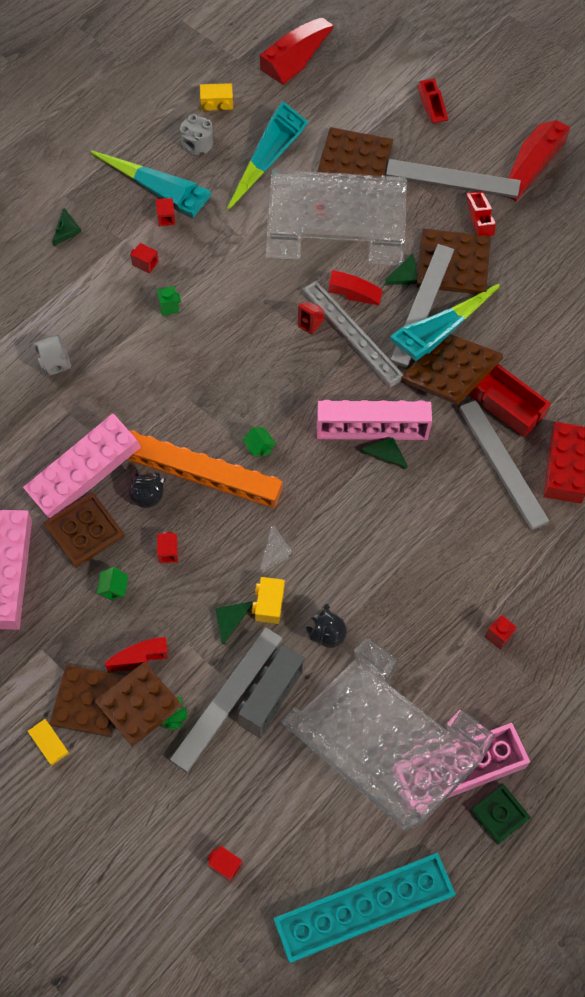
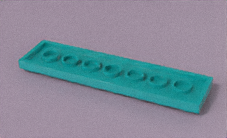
(363, 907)

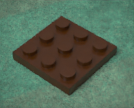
(84, 529)
(76, 698)
(138, 704)

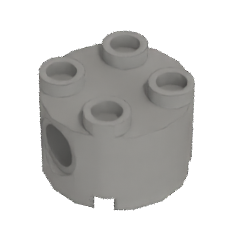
(196, 135)
(52, 355)

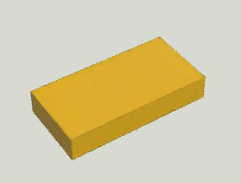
(48, 742)

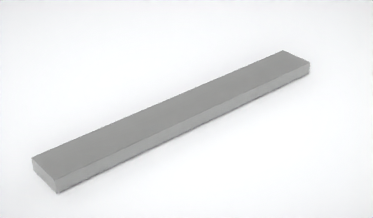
(454, 178)
(426, 295)
(353, 334)
(504, 465)
(226, 700)

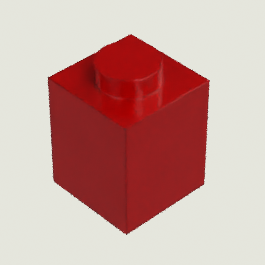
(165, 212)
(144, 257)
(167, 547)
(500, 631)
(224, 863)

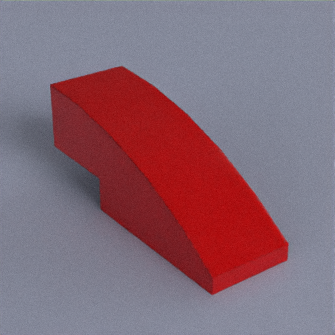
(432, 101)
(481, 213)
(354, 288)
(137, 654)

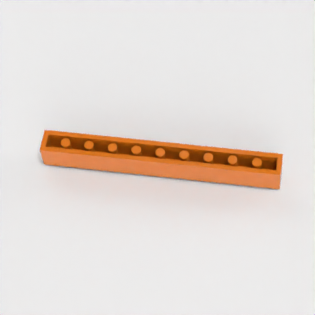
(207, 471)

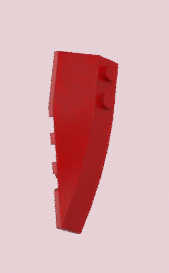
(293, 50)
(537, 152)

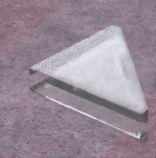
(275, 551)

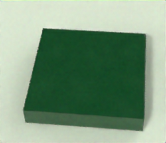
(500, 814)

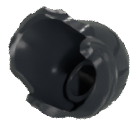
(146, 490)
(328, 628)

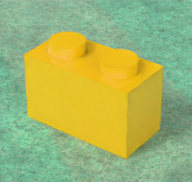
(216, 97)
(269, 601)

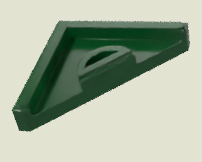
(65, 228)
(404, 274)
(386, 451)
(230, 617)

